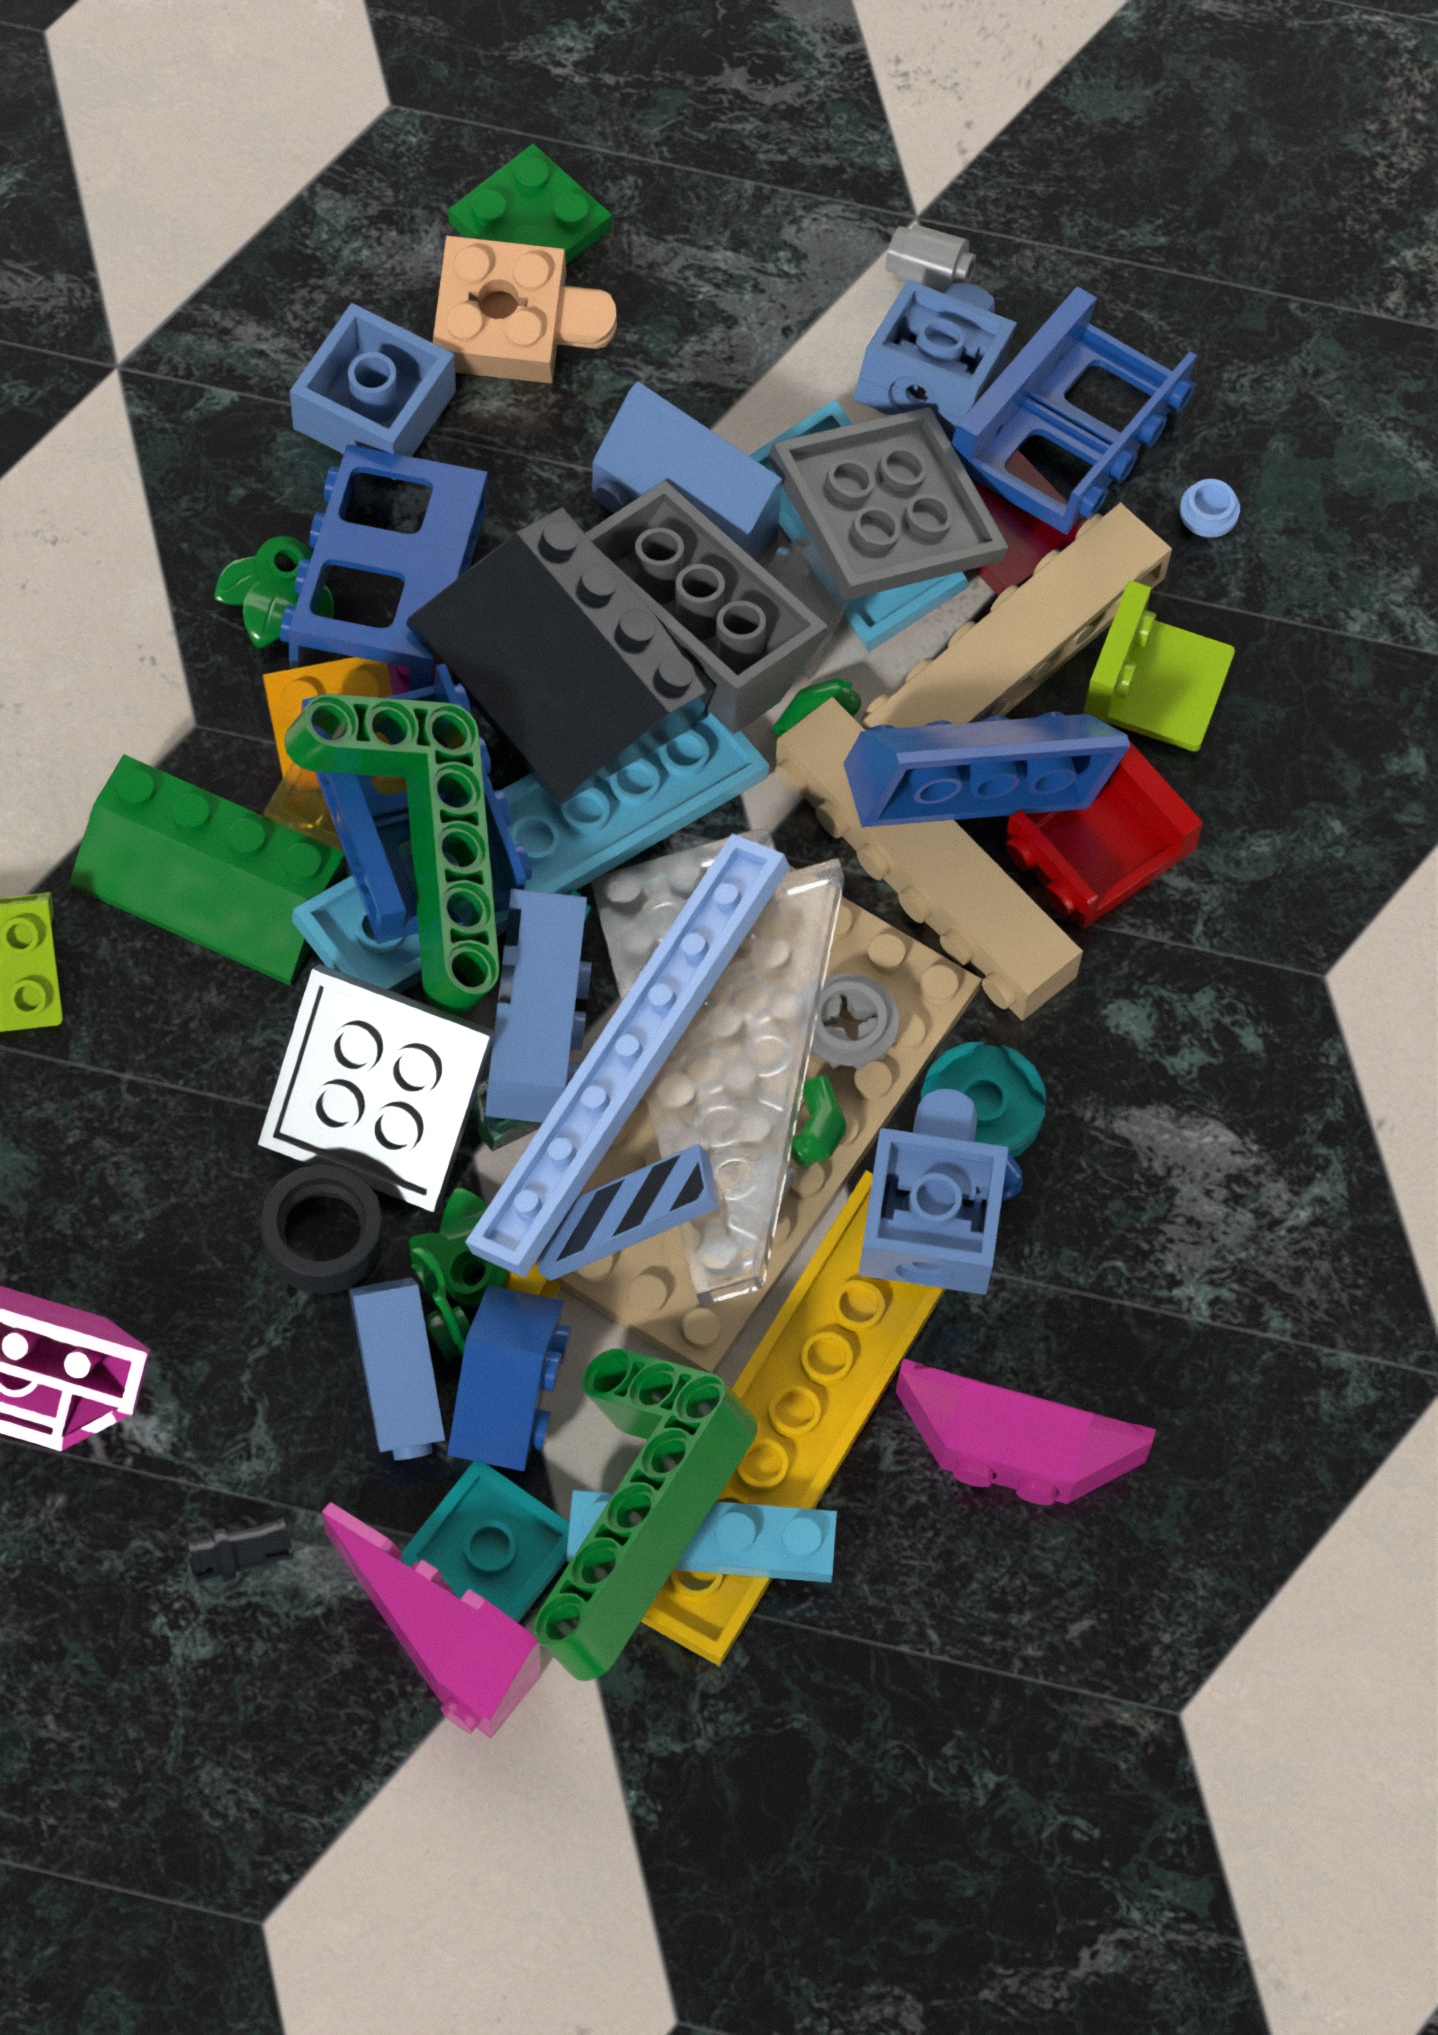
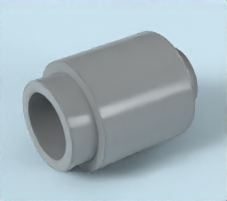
(930, 257)

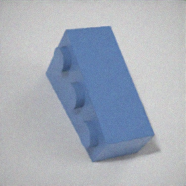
(537, 1005)

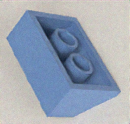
(661, 443)

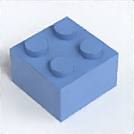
(372, 386)

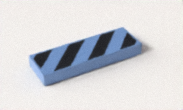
(631, 1211)

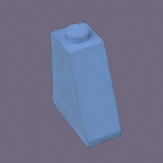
(397, 1367)

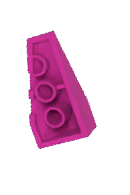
(462, 1647)

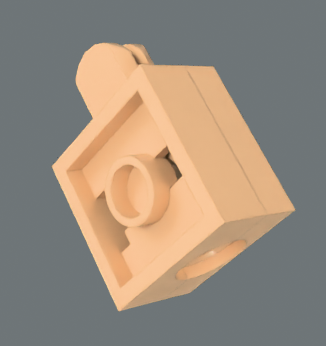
(510, 308)

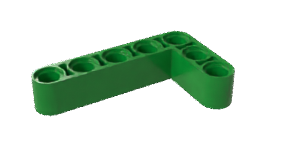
(433, 824)
(693, 1447)

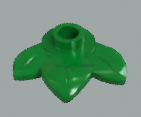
(267, 590)
(454, 1255)
(445, 1325)

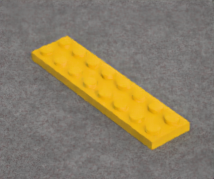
(811, 1396)

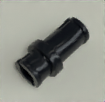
(238, 1550)

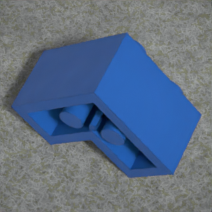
(505, 1368)

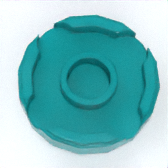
(1003, 1090)

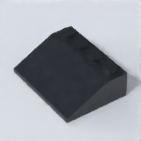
(562, 657)

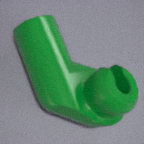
(812, 697)
(824, 1127)

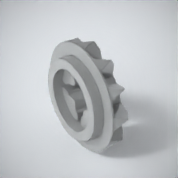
(867, 1002)

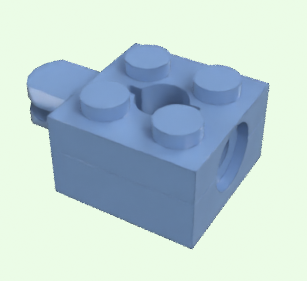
(937, 343)
(935, 1200)

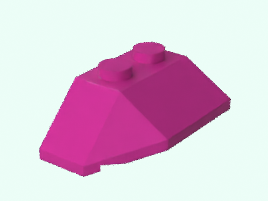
(63, 1371)
(1017, 1438)

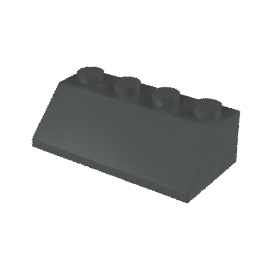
(713, 601)

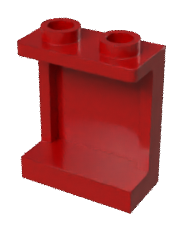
(1110, 850)

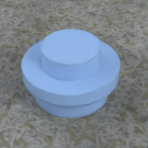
(1209, 508)

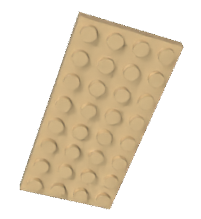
(650, 1282)

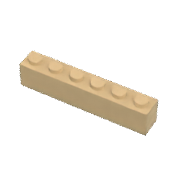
(1030, 627)
(935, 872)

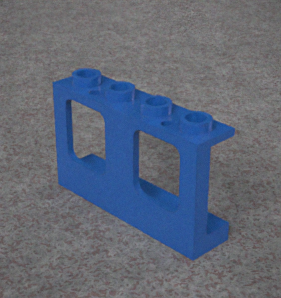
(1031, 402)
(422, 560)
(377, 824)

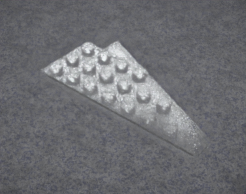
(743, 1056)

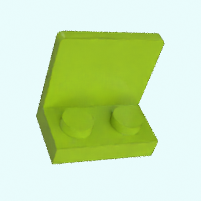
(1157, 675)
(28, 963)

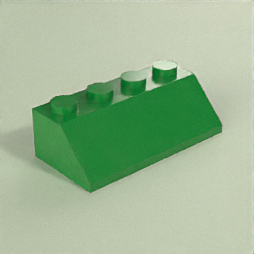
(203, 867)

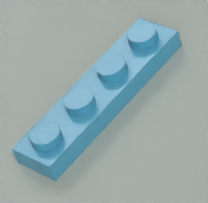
(738, 1539)

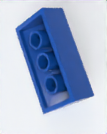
(981, 768)

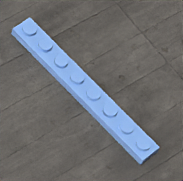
(627, 1056)

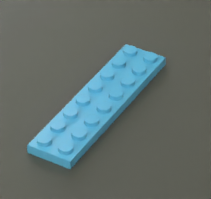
(563, 842)

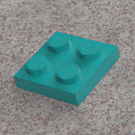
(492, 1541)

